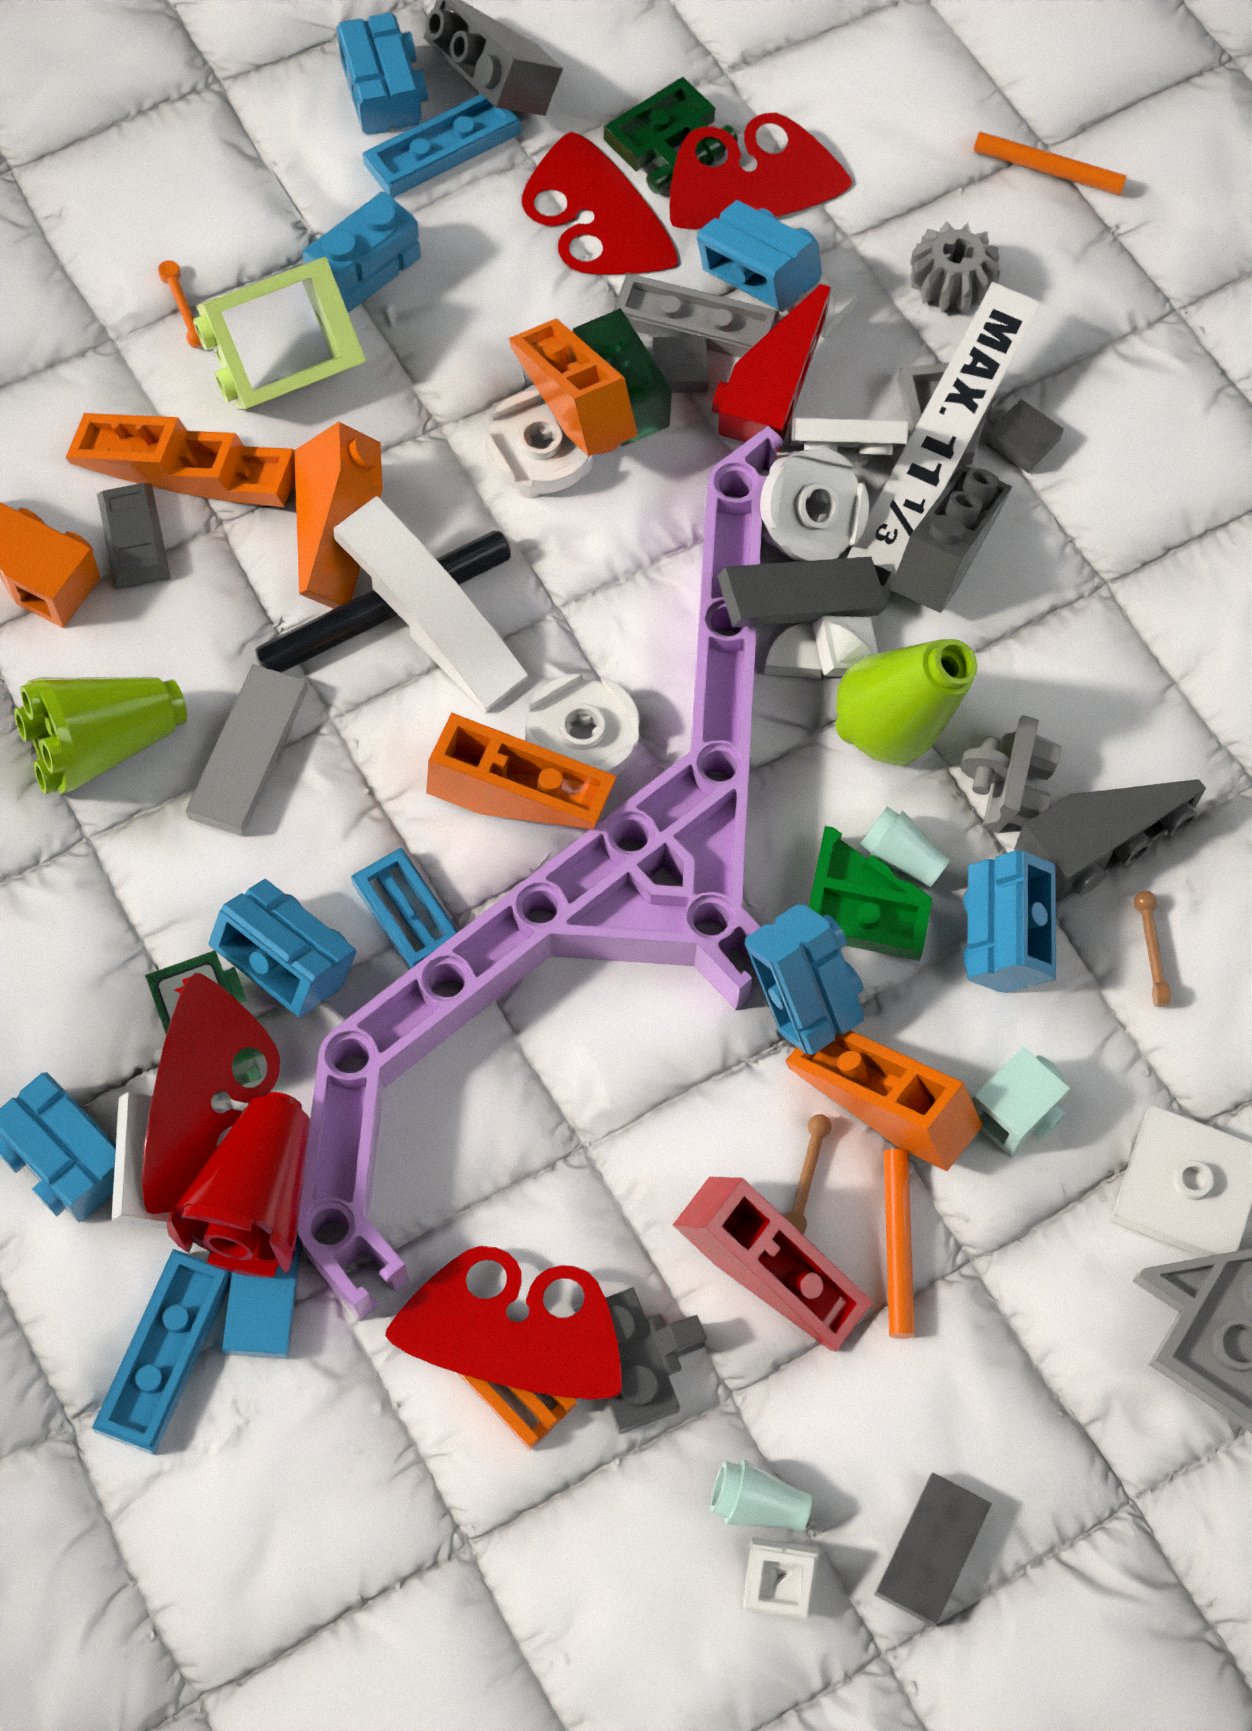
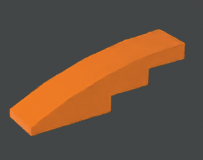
(182, 460)

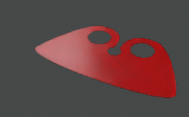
(781, 182)
(622, 219)
(193, 1066)
(537, 1355)

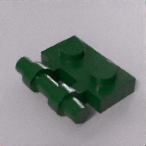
(660, 124)

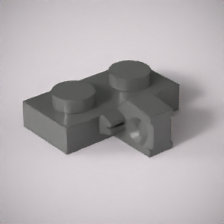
(647, 1360)

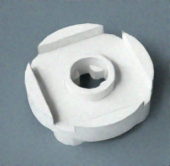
(527, 468)
(784, 505)
(586, 700)

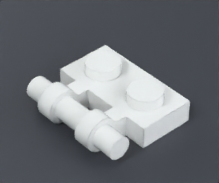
(866, 435)

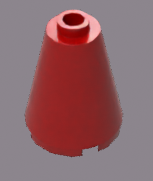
(249, 1191)

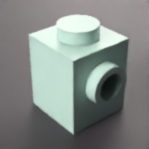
(1021, 1101)

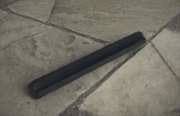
(372, 609)

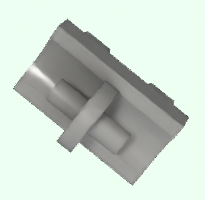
(1007, 770)

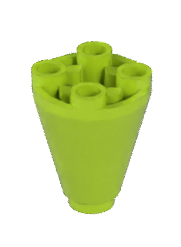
(903, 698)
(93, 724)

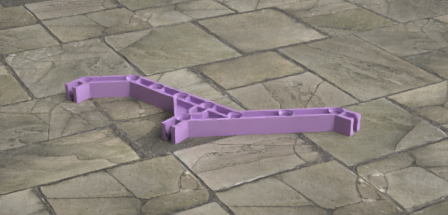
(594, 890)

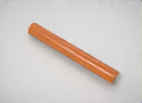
(1050, 163)
(898, 1244)

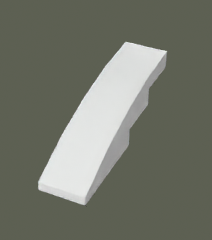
(431, 603)

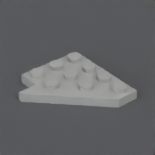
(1212, 1334)

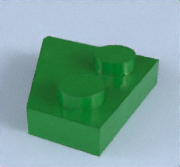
(868, 900)

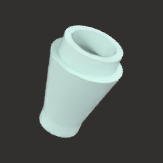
(904, 847)
(758, 1499)

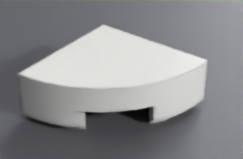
(795, 653)

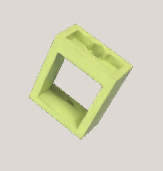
(329, 313)

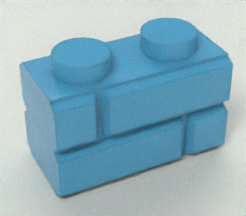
(381, 73)
(368, 248)
(760, 255)
(1011, 922)
(282, 947)
(806, 977)
(58, 1147)

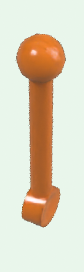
(170, 273)

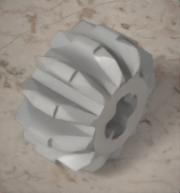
(954, 267)

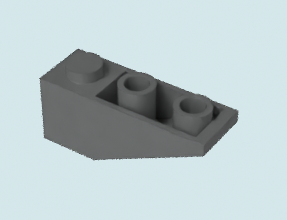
(493, 57)
(950, 537)
(1100, 828)

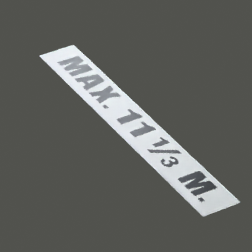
(945, 428)

